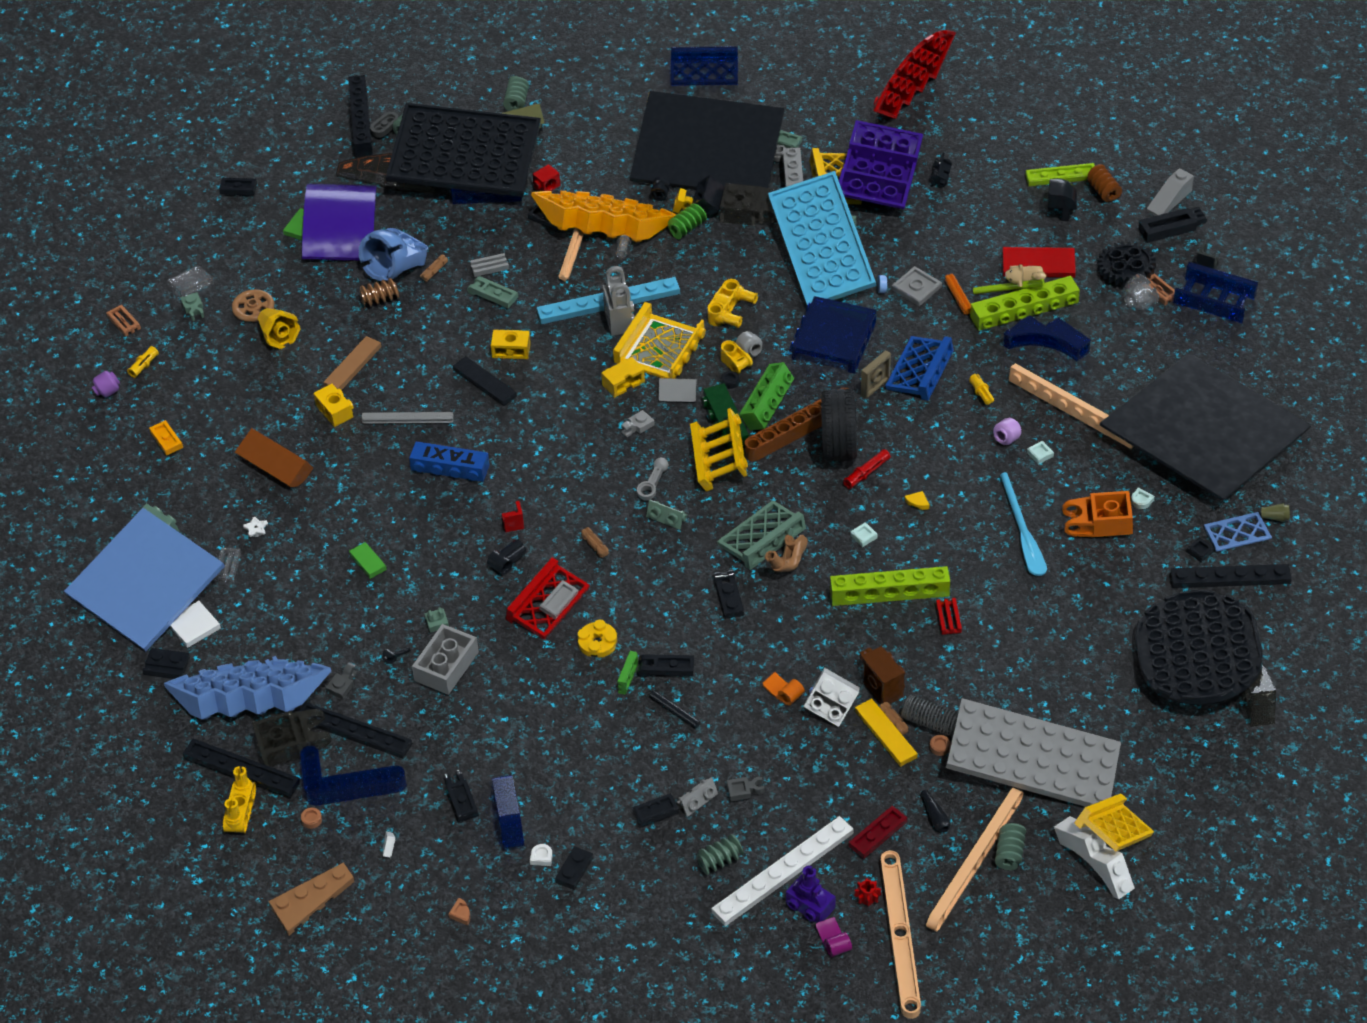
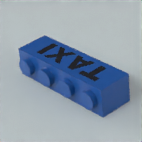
(449, 461)

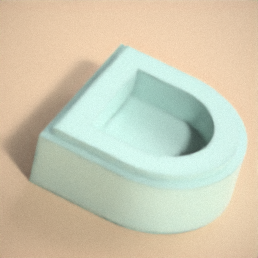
(1141, 499)

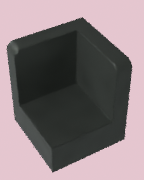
(1206, 259)

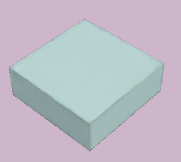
(1040, 452)
(863, 534)

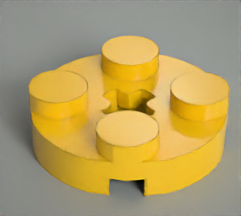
(594, 630)

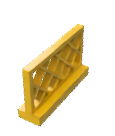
(819, 166)
(1106, 811)

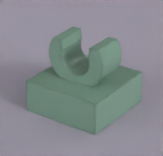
(436, 619)

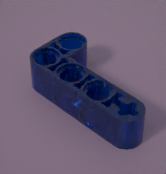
(508, 811)

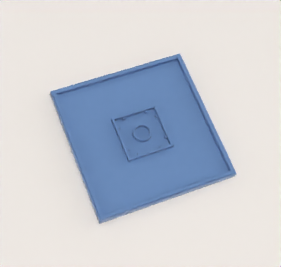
(144, 579)

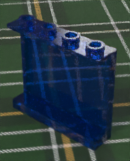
(834, 332)

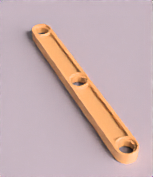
(974, 860)
(901, 946)

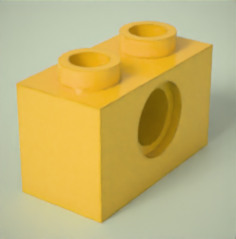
(510, 344)
(333, 405)

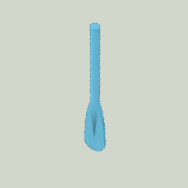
(1031, 552)

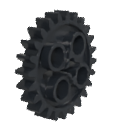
(1125, 261)

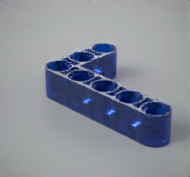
(347, 786)

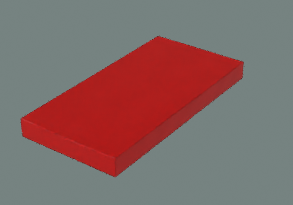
(1054, 261)

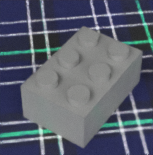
(445, 659)

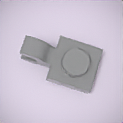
(639, 422)

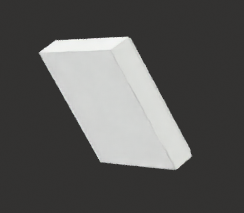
(194, 624)

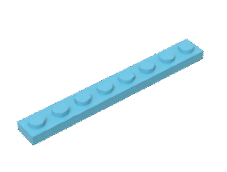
(595, 302)

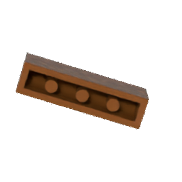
(274, 458)

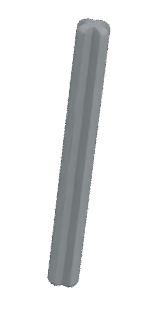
(407, 417)

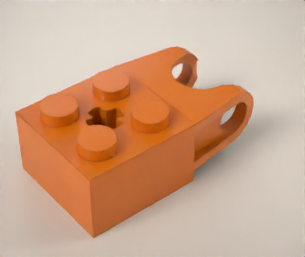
(1100, 515)

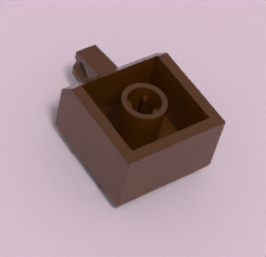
(882, 675)

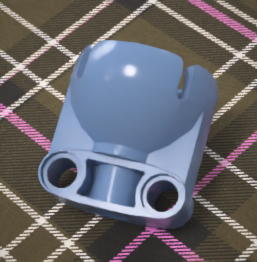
(390, 253)

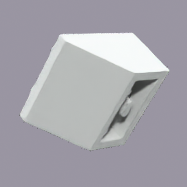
(831, 697)

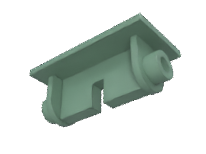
(665, 514)

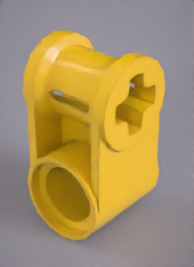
(734, 356)

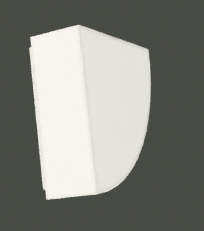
(388, 845)

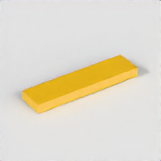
(886, 732)

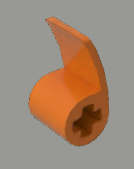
(782, 690)

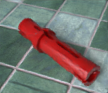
(862, 472)

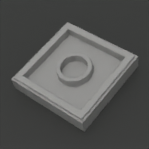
(916, 286)

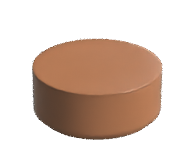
(940, 745)
(311, 818)

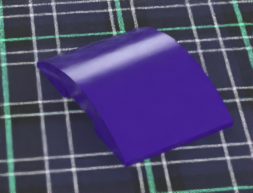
(880, 164)
(337, 220)

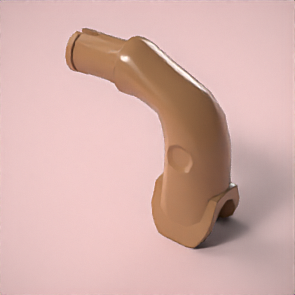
(791, 556)

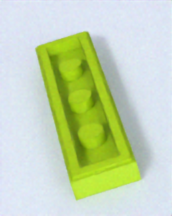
(1070, 173)

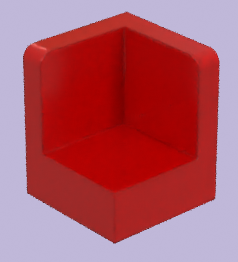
(513, 520)

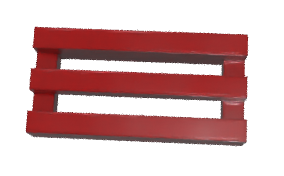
(946, 604)

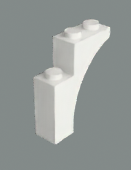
(1104, 860)

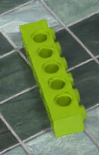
(1024, 302)
(890, 586)

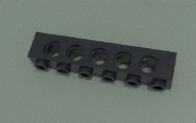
(360, 116)

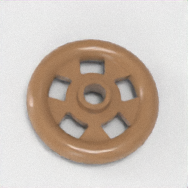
(251, 305)

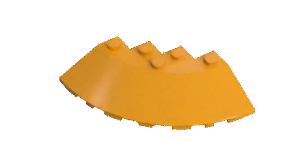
(602, 214)

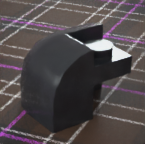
(1062, 196)

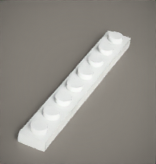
(782, 871)

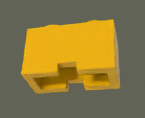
(622, 376)

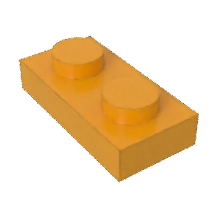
(166, 437)

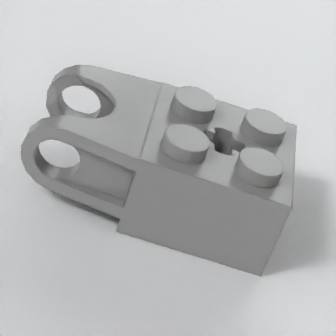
(617, 302)

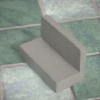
(677, 389)

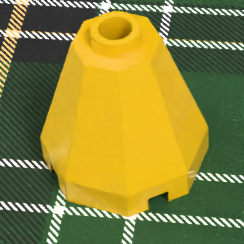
(278, 327)

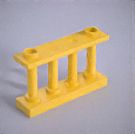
(702, 448)

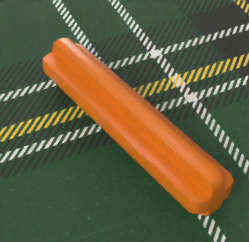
(958, 293)

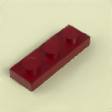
(877, 832)

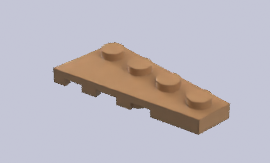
(302, 901)

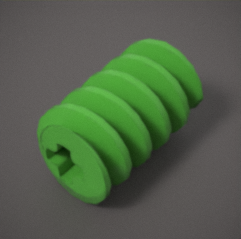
(686, 220)

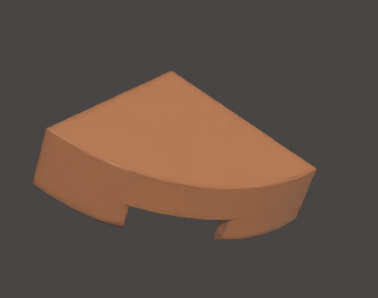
(460, 912)

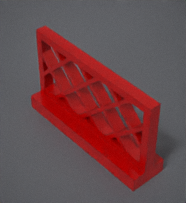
(531, 593)

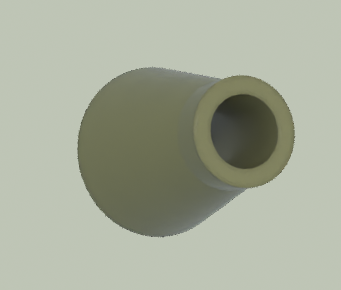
(1276, 512)

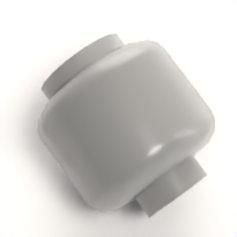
(749, 343)

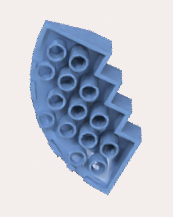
(247, 687)

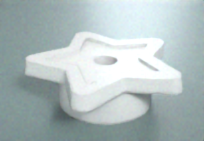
(255, 532)

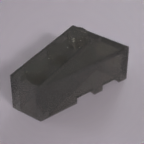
(1260, 700)

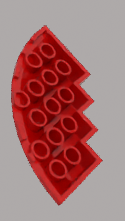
(914, 73)

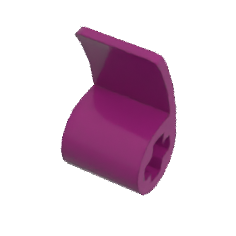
(833, 938)

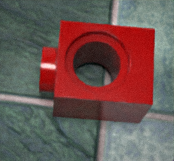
(546, 179)

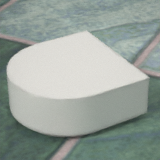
(541, 855)

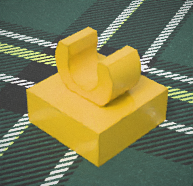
(681, 201)

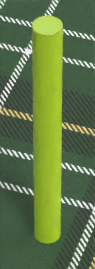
(1007, 286)

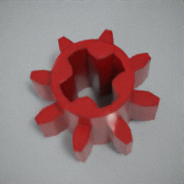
(867, 892)

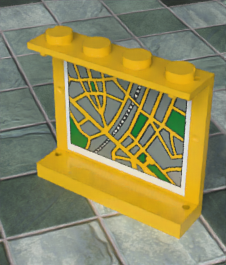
(658, 343)

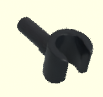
(390, 657)

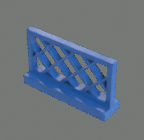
(933, 369)

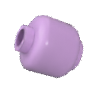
(1007, 431)

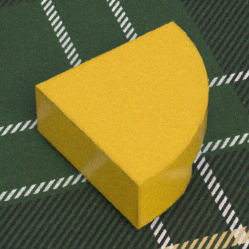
(917, 500)

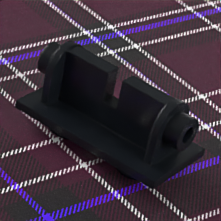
(941, 171)

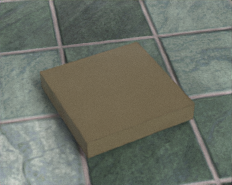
(875, 374)

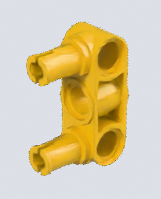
(724, 301)
(239, 803)

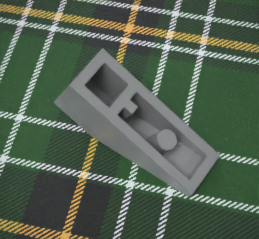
(1171, 193)

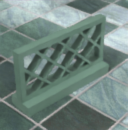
(770, 540)

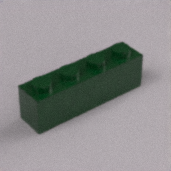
(717, 402)

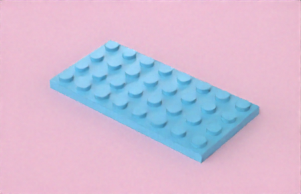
(822, 238)

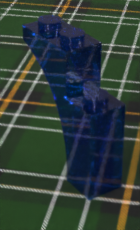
(1054, 335)

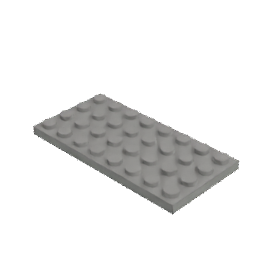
(1033, 754)

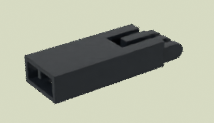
(1171, 224)

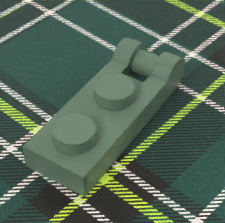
(493, 292)

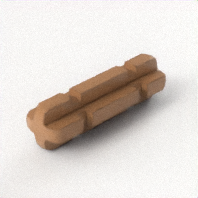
(434, 267)
(595, 542)
(894, 717)

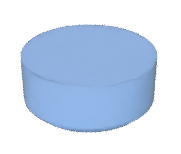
(881, 284)

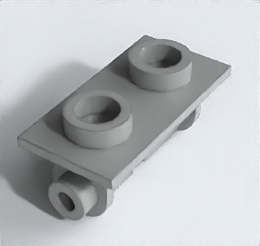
(698, 797)

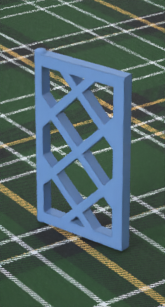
(1214, 537)

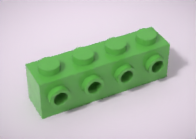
(766, 396)

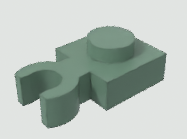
(193, 305)

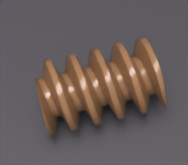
(379, 292)

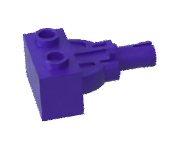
(809, 897)

